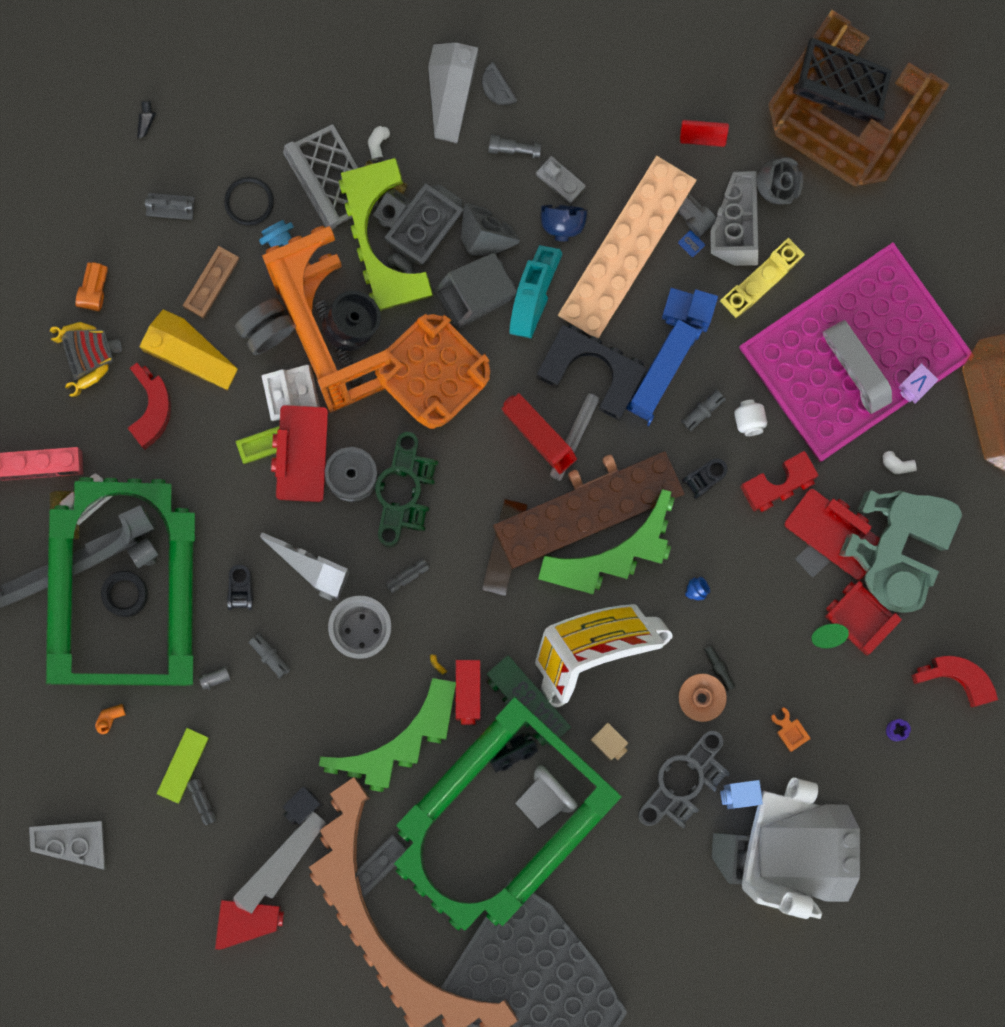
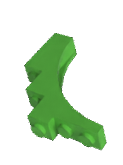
(645, 543)
(378, 764)

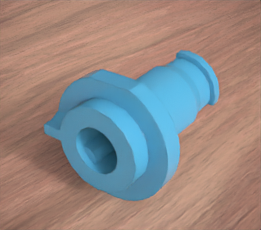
(277, 234)

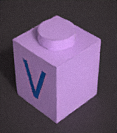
(917, 384)

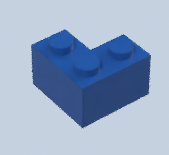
(690, 308)

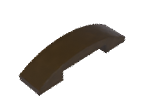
(498, 568)

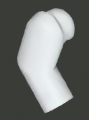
(378, 135)
(896, 466)

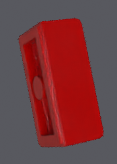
(703, 133)

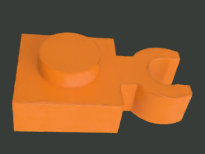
(792, 733)

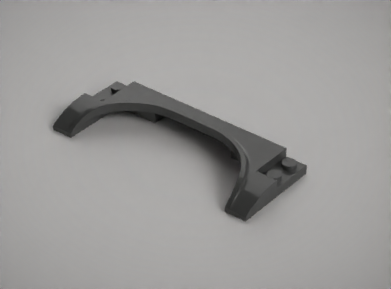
(134, 524)

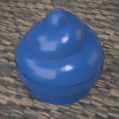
(697, 589)

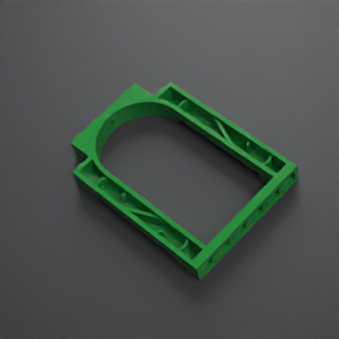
(181, 535)
(423, 815)

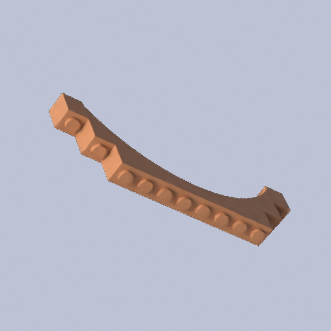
(337, 876)

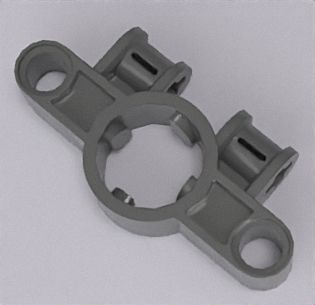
(698, 758)

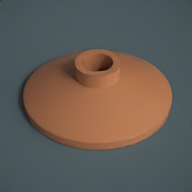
(714, 693)

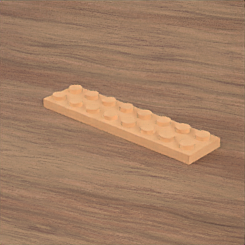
(627, 247)

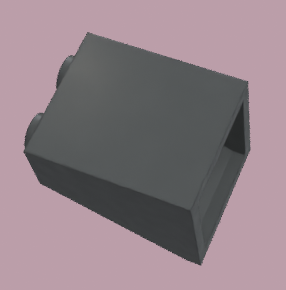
(474, 290)

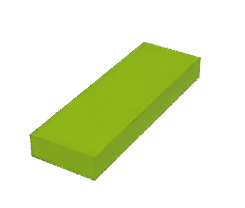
(182, 765)

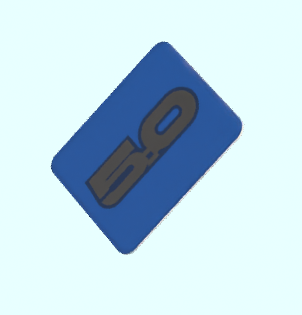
(691, 243)

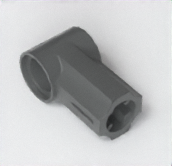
(697, 217)
(143, 553)

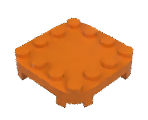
(433, 371)

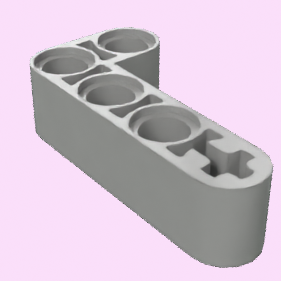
(864, 372)

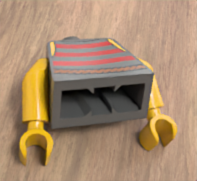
(86, 352)

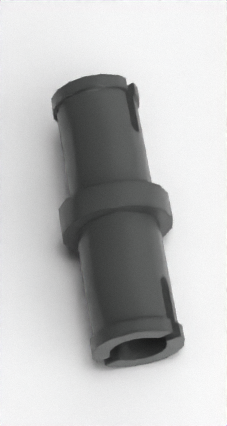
(703, 410)
(269, 655)

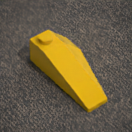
(182, 346)

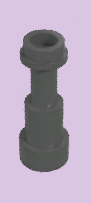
(510, 146)

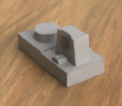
(561, 180)

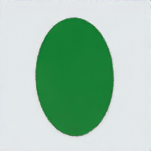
(830, 636)

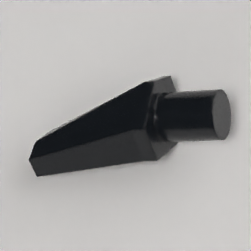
(145, 119)

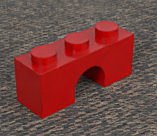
(762, 493)

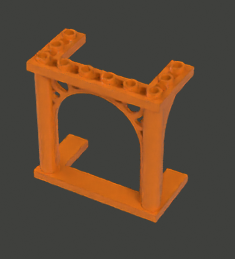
(297, 285)

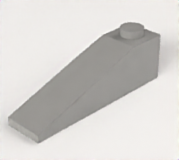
(450, 80)
(736, 226)
(320, 573)

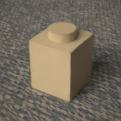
(610, 742)

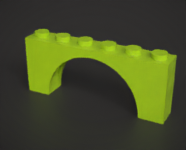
(363, 190)

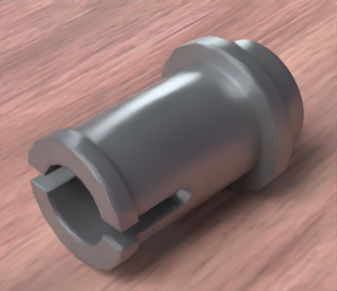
(214, 678)

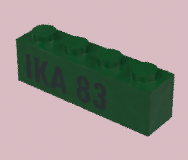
(514, 683)

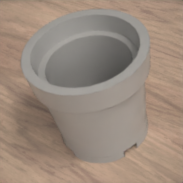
(347, 615)

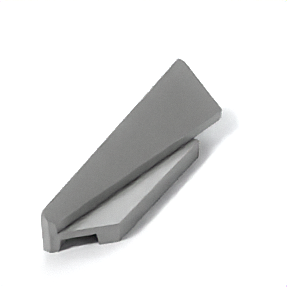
(279, 865)

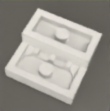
(290, 388)

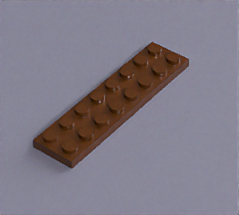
(587, 510)

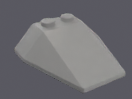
(813, 852)

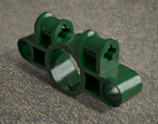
(405, 464)

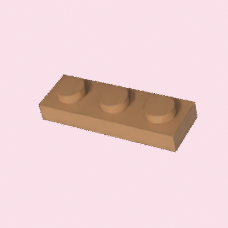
(211, 282)

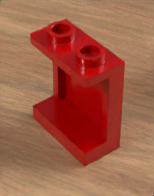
(862, 616)

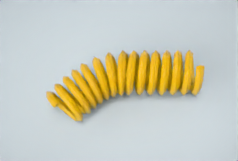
(440, 668)

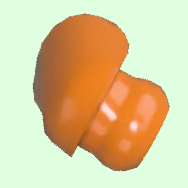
(107, 716)

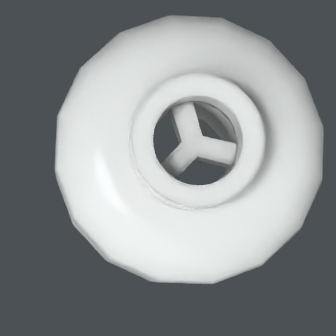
(750, 418)

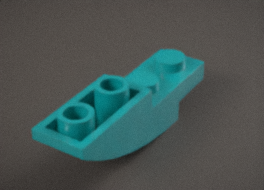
(532, 291)

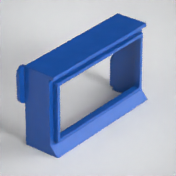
(663, 370)

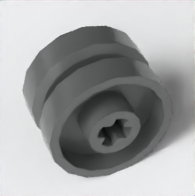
(265, 326)
(355, 488)

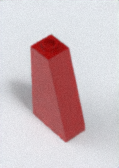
(539, 433)

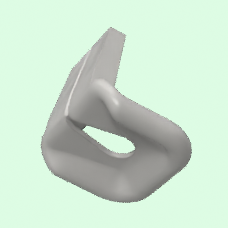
(541, 803)

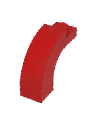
(156, 418)
(969, 675)

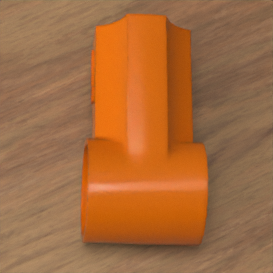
(91, 293)

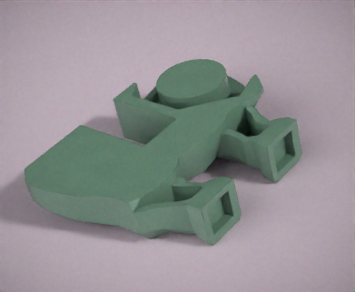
(891, 577)

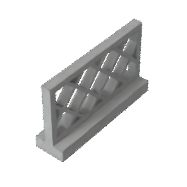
(309, 180)

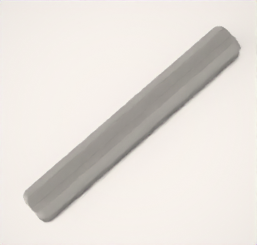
(579, 427)

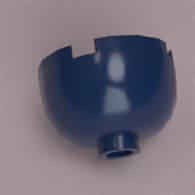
(563, 221)

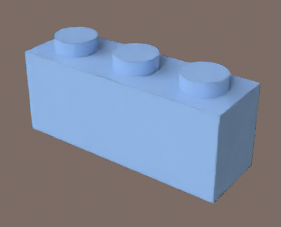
(741, 794)

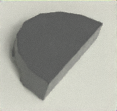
(496, 87)

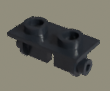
(522, 749)

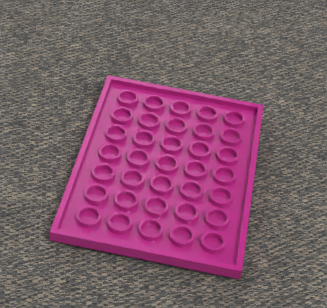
(893, 322)

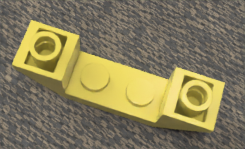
(763, 278)

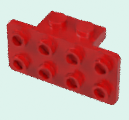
(300, 453)
(825, 526)

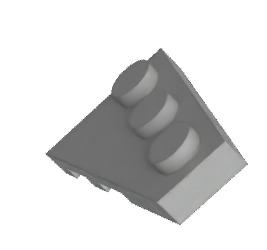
(72, 842)

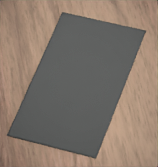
(812, 561)

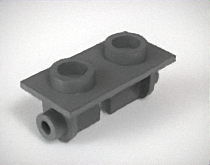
(169, 206)

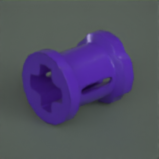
(896, 737)

